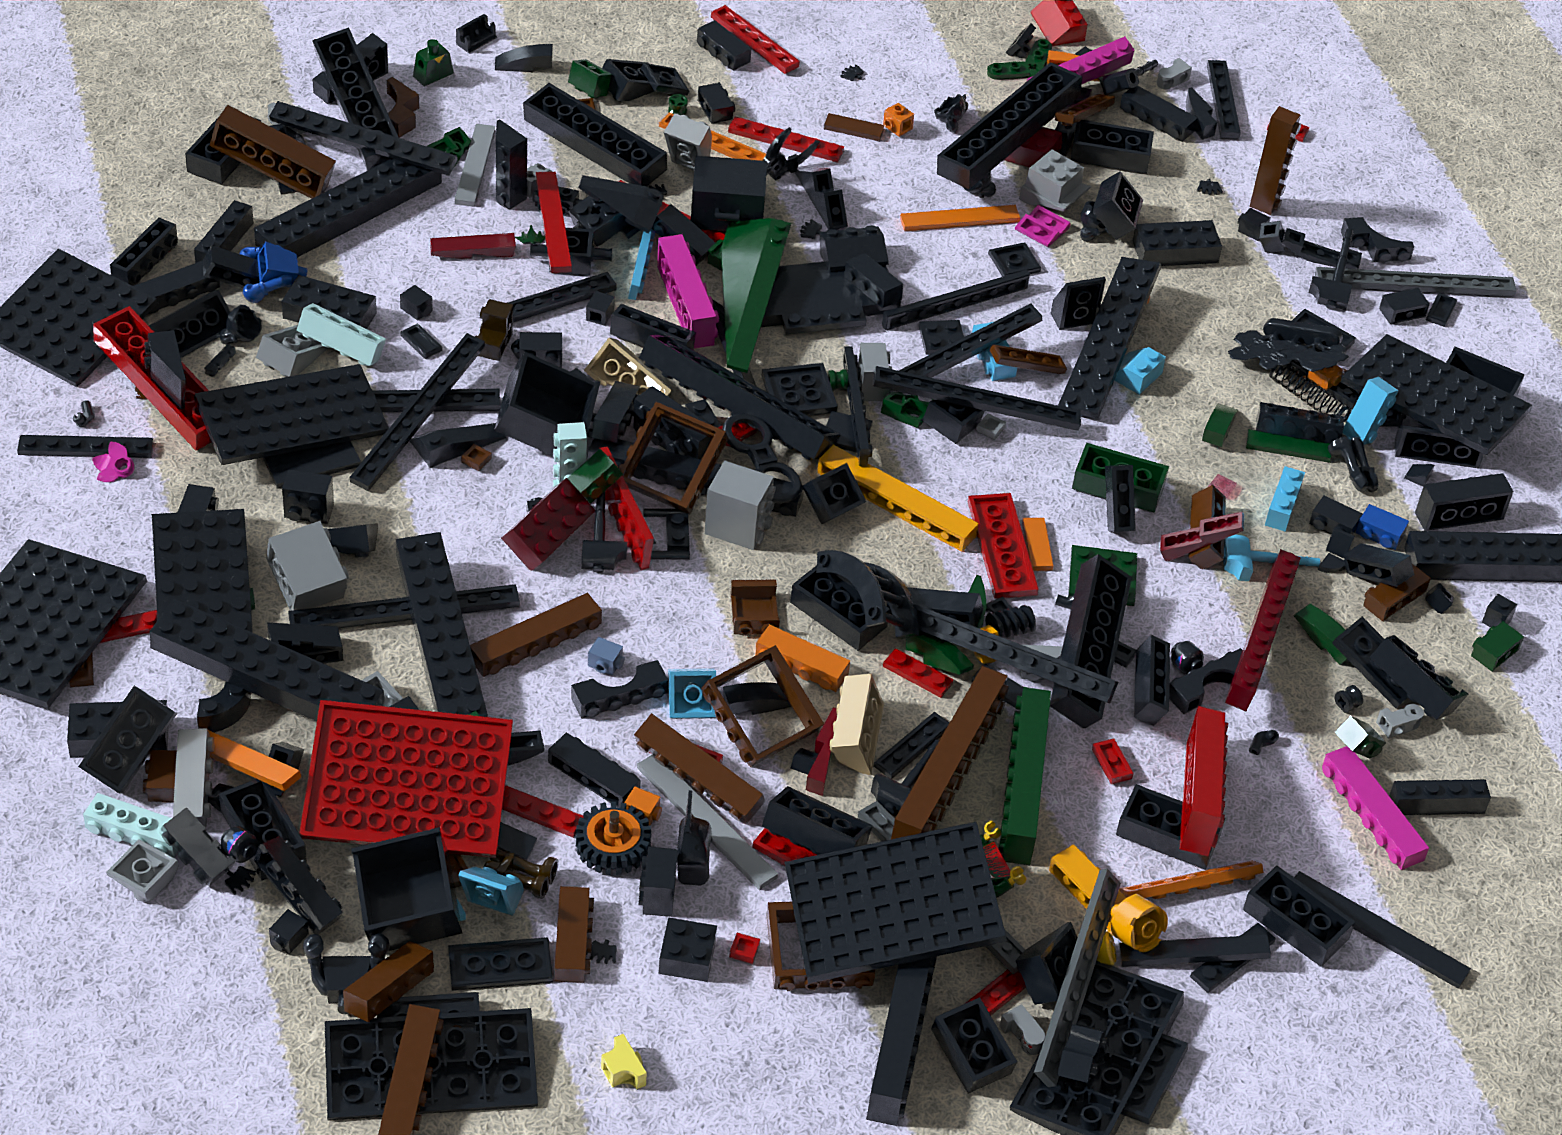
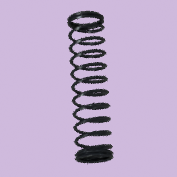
(1281, 369)

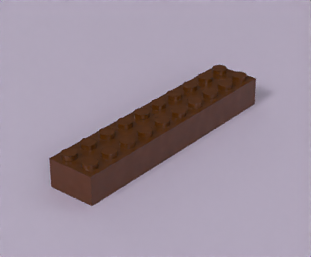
(953, 755)

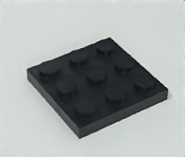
(801, 387)

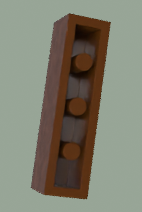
(1205, 505)
(572, 934)
(388, 981)

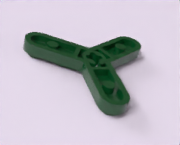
(1013, 70)

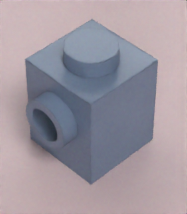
(605, 656)

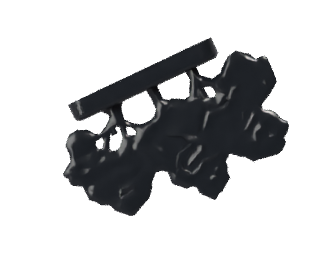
(1286, 349)

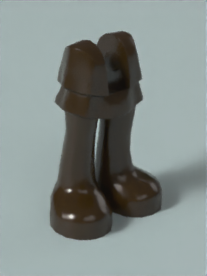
(544, 874)

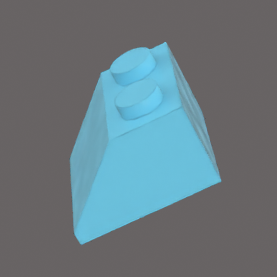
(1140, 369)
(686, 695)

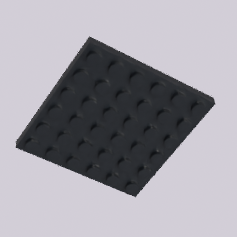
(55, 312)

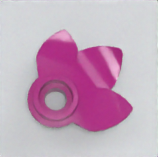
(111, 463)

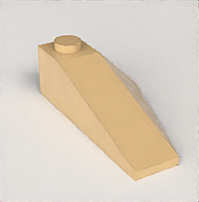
(618, 363)

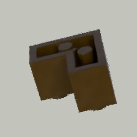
(495, 328)

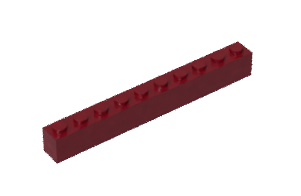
(1262, 630)

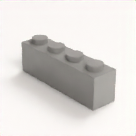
(193, 772)

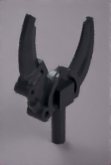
(776, 161)

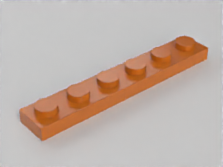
(1201, 880)

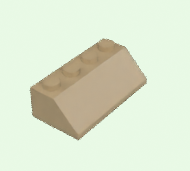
(857, 723)

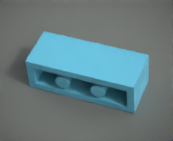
(995, 370)
(1370, 410)
(1285, 498)

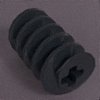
(1012, 620)

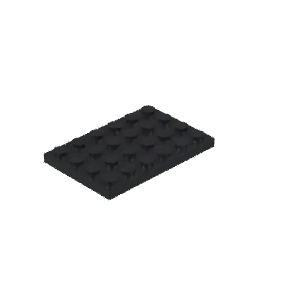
(203, 563)

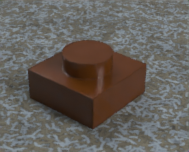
(476, 457)

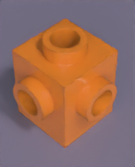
(898, 119)

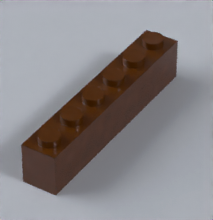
(1275, 160)
(536, 634)
(699, 768)
(411, 1071)

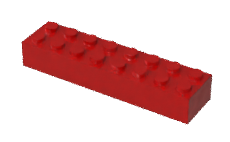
(123, 340)
(1204, 782)

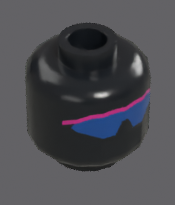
(1186, 656)
(239, 844)

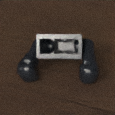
(336, 973)

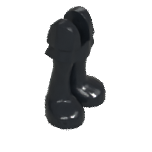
(1353, 452)

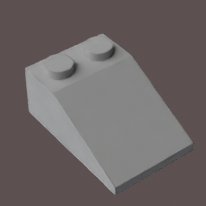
(687, 140)
(289, 351)

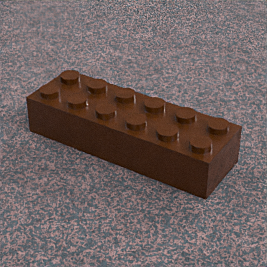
(272, 152)

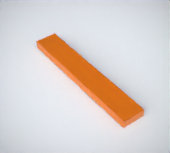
(725, 145)
(959, 217)
(253, 763)

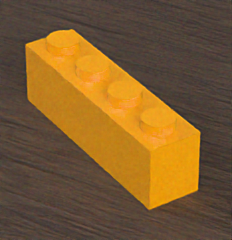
(1078, 875)

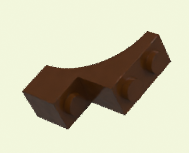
(406, 102)

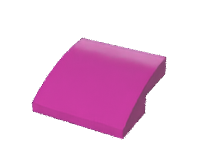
(1043, 226)

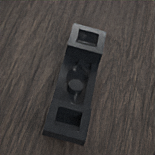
(1317, 254)

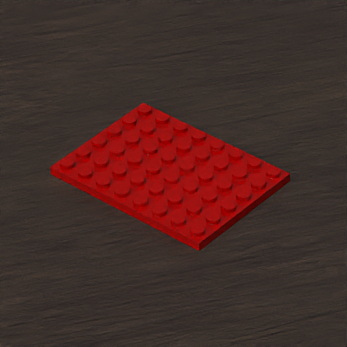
(404, 773)

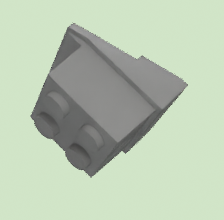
(1054, 182)

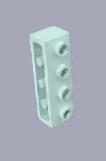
(341, 335)
(570, 451)
(126, 823)

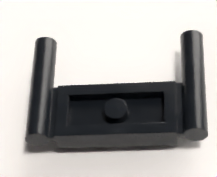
(676, 533)

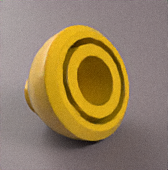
(1108, 950)

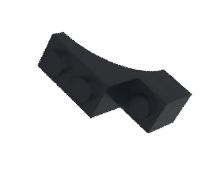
(1379, 247)

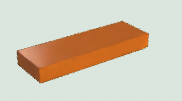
(1037, 544)

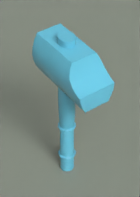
(1239, 557)

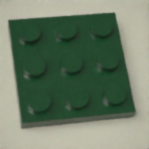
(1124, 560)

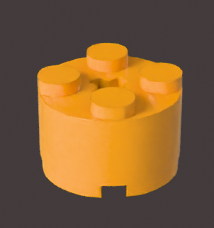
(1138, 923)

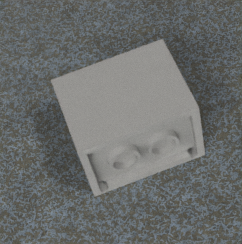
(739, 505)
(307, 567)

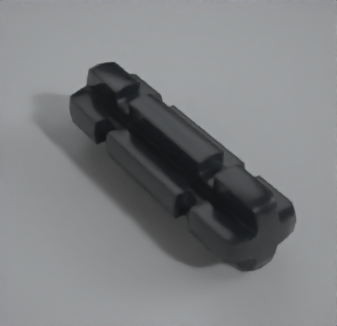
(220, 360)

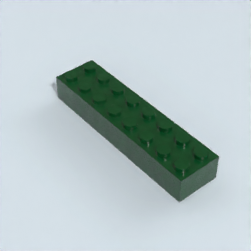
(1024, 776)

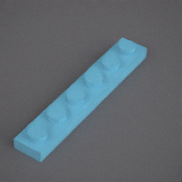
(642, 260)

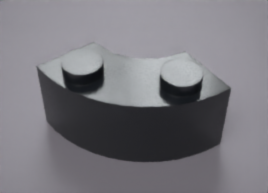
(223, 708)
(1082, 1053)

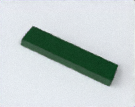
(1287, 446)

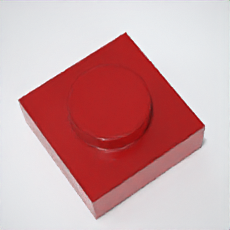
(744, 948)

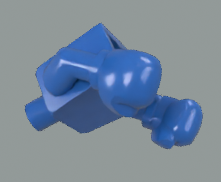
(276, 270)

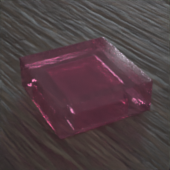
(1223, 484)

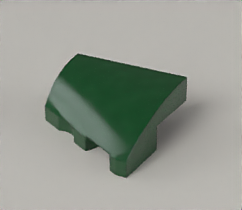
(453, 142)
(901, 406)

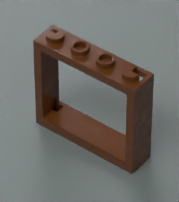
(703, 471)
(789, 686)
(796, 978)

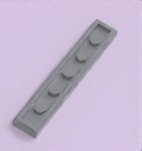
(474, 165)

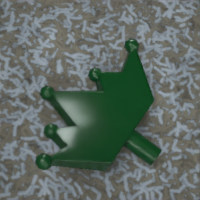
(531, 237)

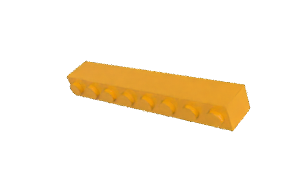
(904, 500)

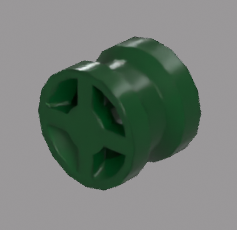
(678, 104)
(838, 379)

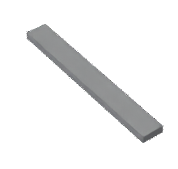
(723, 835)

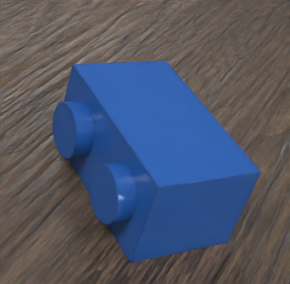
(1382, 527)

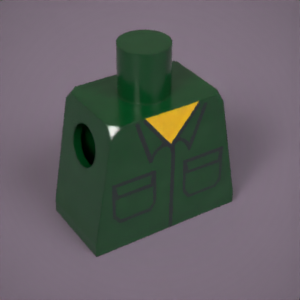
(432, 63)

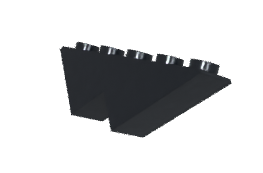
(826, 198)

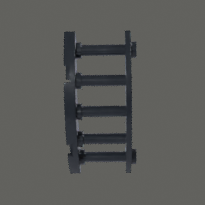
(875, 587)

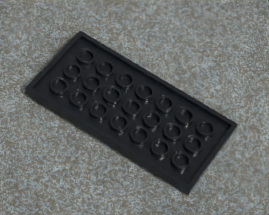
(1440, 394)
(290, 414)

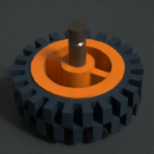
(613, 838)

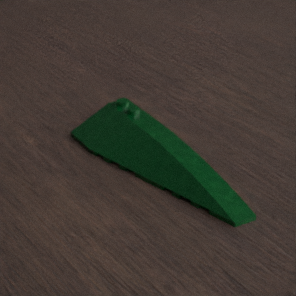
(749, 269)

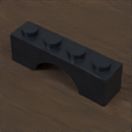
(1188, 690)
(594, 698)

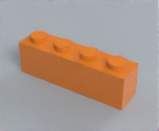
(806, 658)

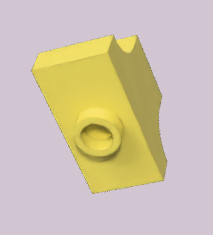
(623, 1064)

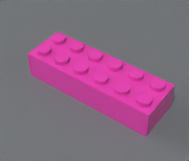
(686, 289)

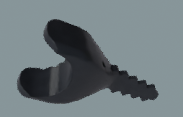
(693, 848)

